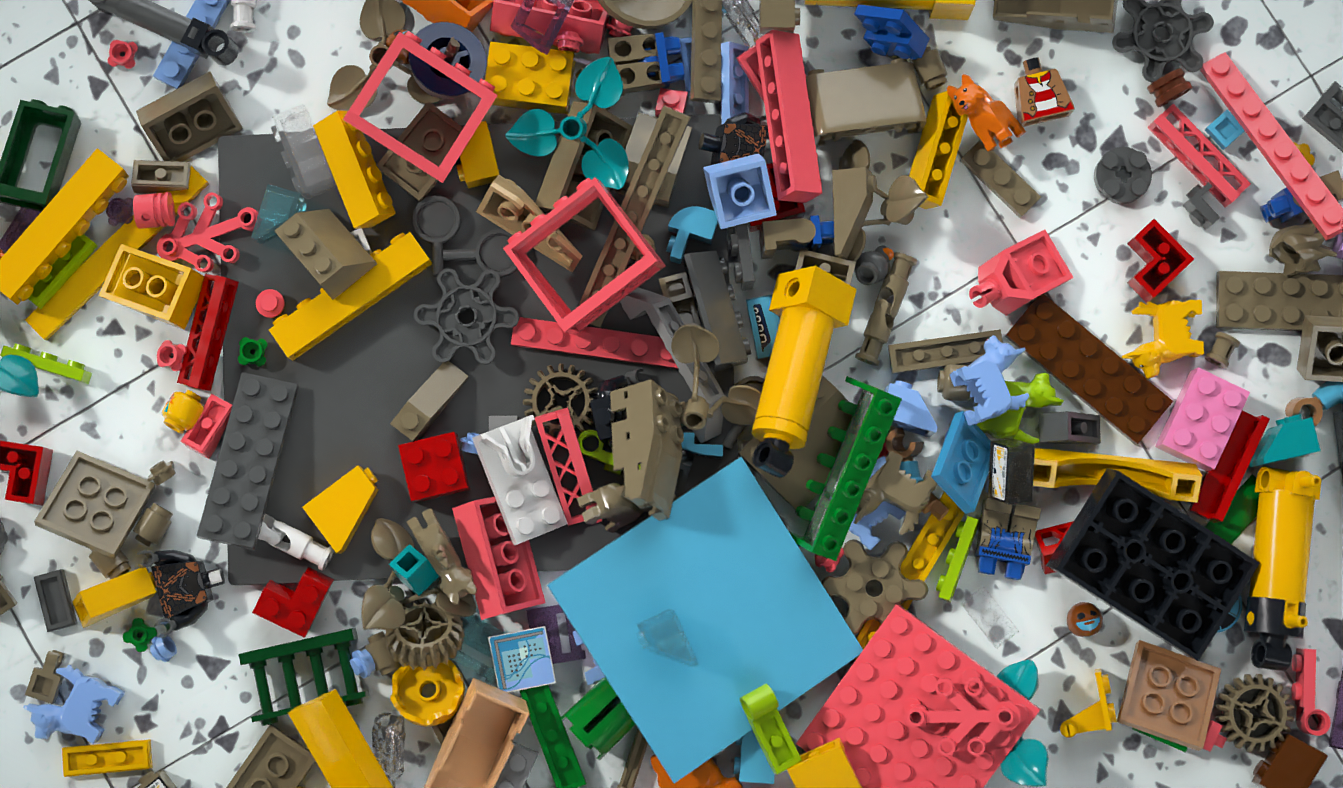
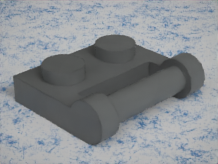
(1327, 117)

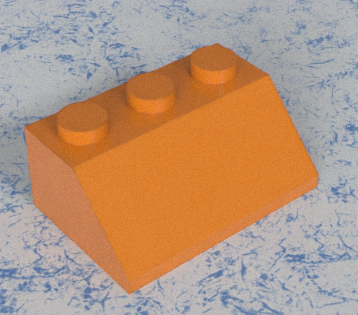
(461, 12)

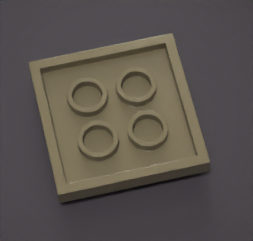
(95, 504)

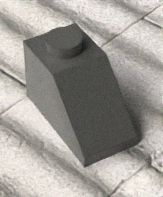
(1069, 428)

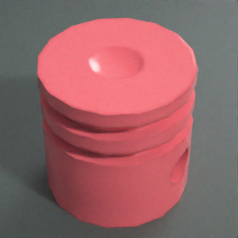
(154, 210)

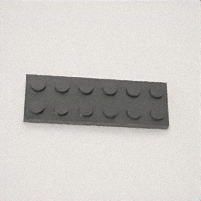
(247, 461)

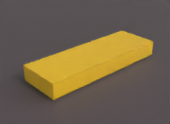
(107, 758)

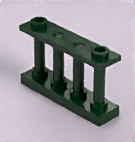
(285, 655)

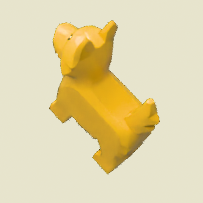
(1170, 335)

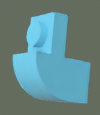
(690, 223)

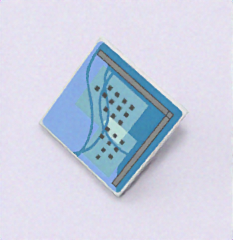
(522, 659)

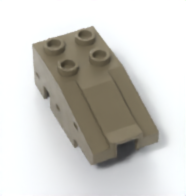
(1059, 14)
(653, 444)

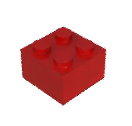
(434, 467)

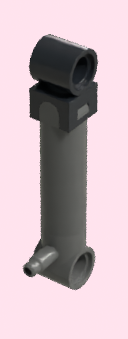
(191, 33)

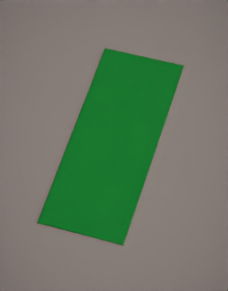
(1240, 513)

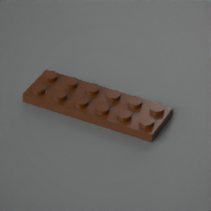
(1089, 369)

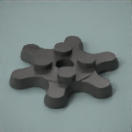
(1157, 53)
(447, 313)

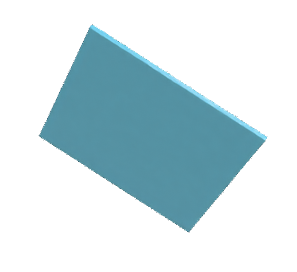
(741, 601)

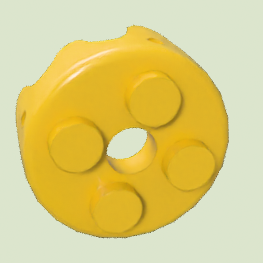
(430, 711)

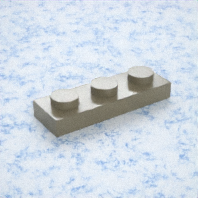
(1000, 179)

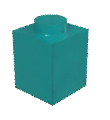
(414, 570)

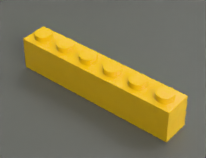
(59, 225)
(323, 316)

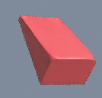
(209, 427)

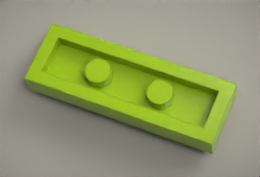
(62, 270)
(49, 363)
(957, 558)

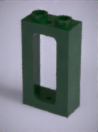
(17, 146)

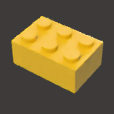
(530, 78)

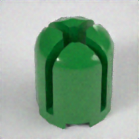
(590, 709)

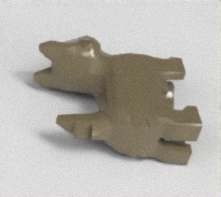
(898, 489)
(612, 506)
(455, 580)

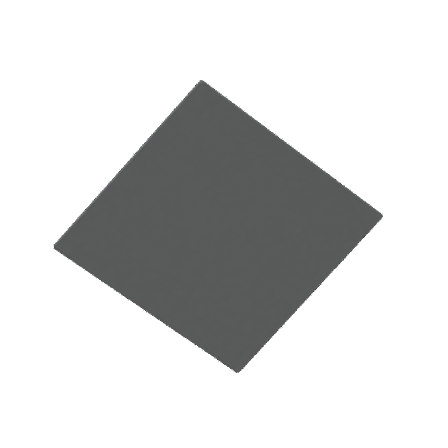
(380, 359)

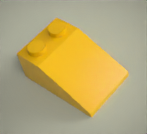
(152, 286)

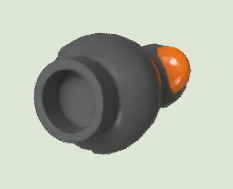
(873, 265)

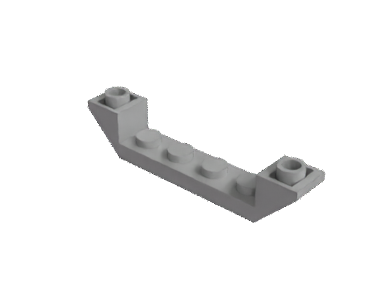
(667, 321)

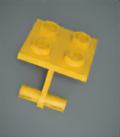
(1096, 716)

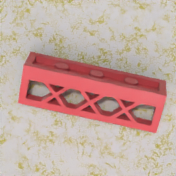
(1194, 159)
(575, 456)

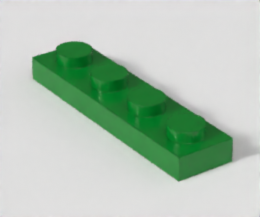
(553, 737)

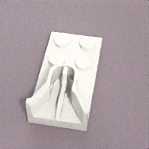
(520, 480)

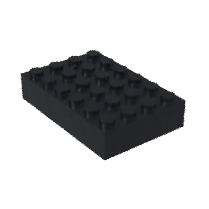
(1153, 564)

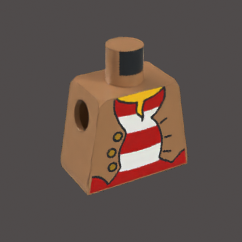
(1041, 95)

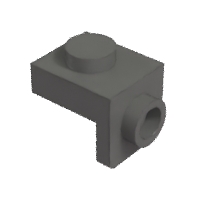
(1200, 212)

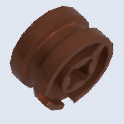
(1169, 87)

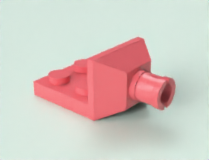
(1020, 274)

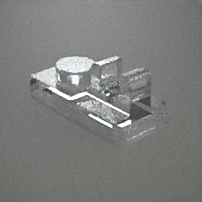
(743, 20)

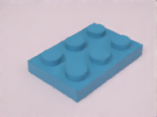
(963, 463)

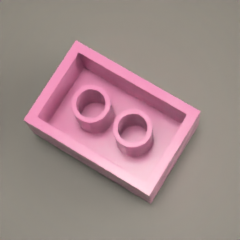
(1202, 419)

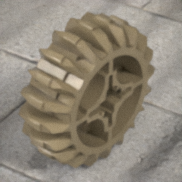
(572, 393)
(425, 637)
(1260, 704)

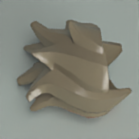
(1299, 248)

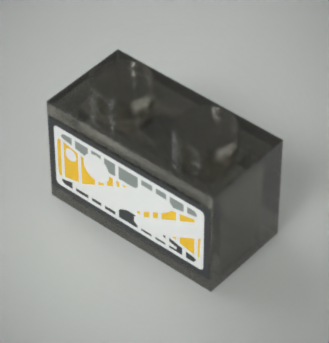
(1011, 471)

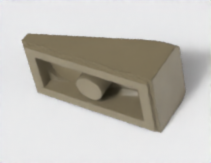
(160, 176)

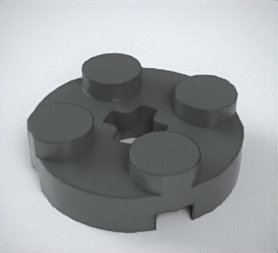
(1111, 186)

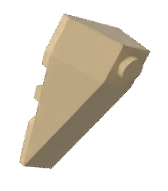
(514, 210)

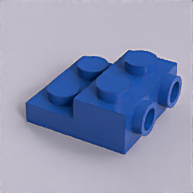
(892, 32)

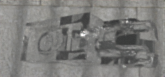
(389, 744)

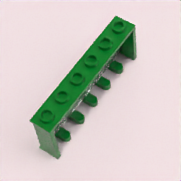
(848, 471)

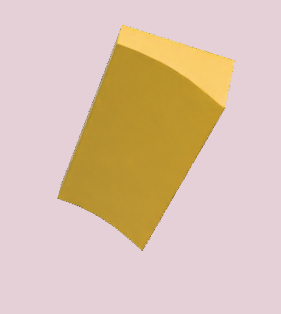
(338, 743)

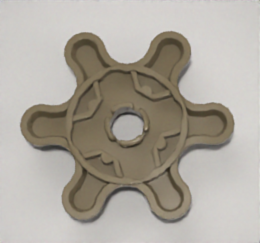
(865, 568)

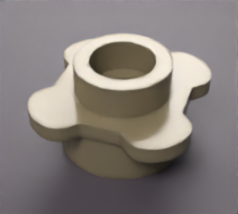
(161, 472)

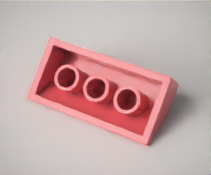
(584, 18)
(501, 571)

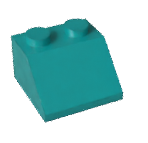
(1287, 440)

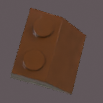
(1289, 765)

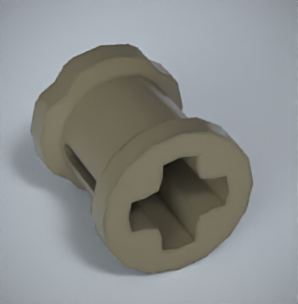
(1222, 350)

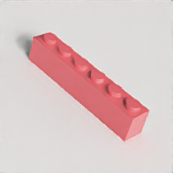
(788, 117)

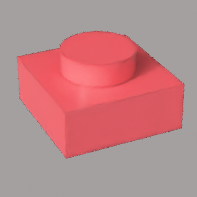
(672, 98)

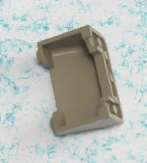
(865, 101)

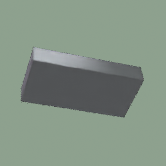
(55, 600)

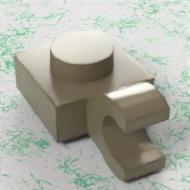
(45, 681)

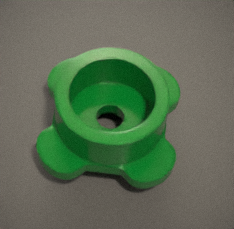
(246, 346)
(147, 635)

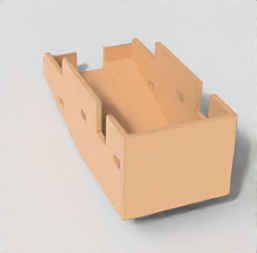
(478, 738)

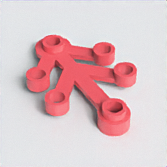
(203, 234)
(967, 716)

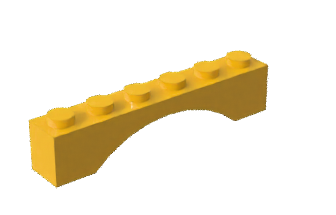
(1163, 478)

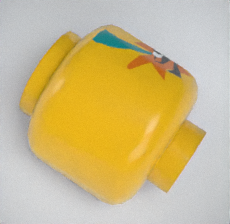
(182, 411)

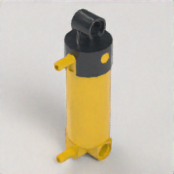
(1283, 549)

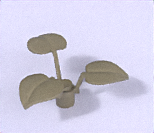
(377, 20)
(898, 205)
(697, 344)
(384, 604)

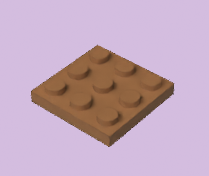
(1169, 695)

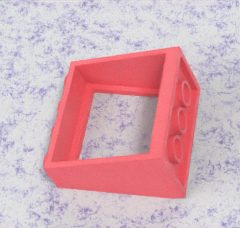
(436, 60)
(608, 296)

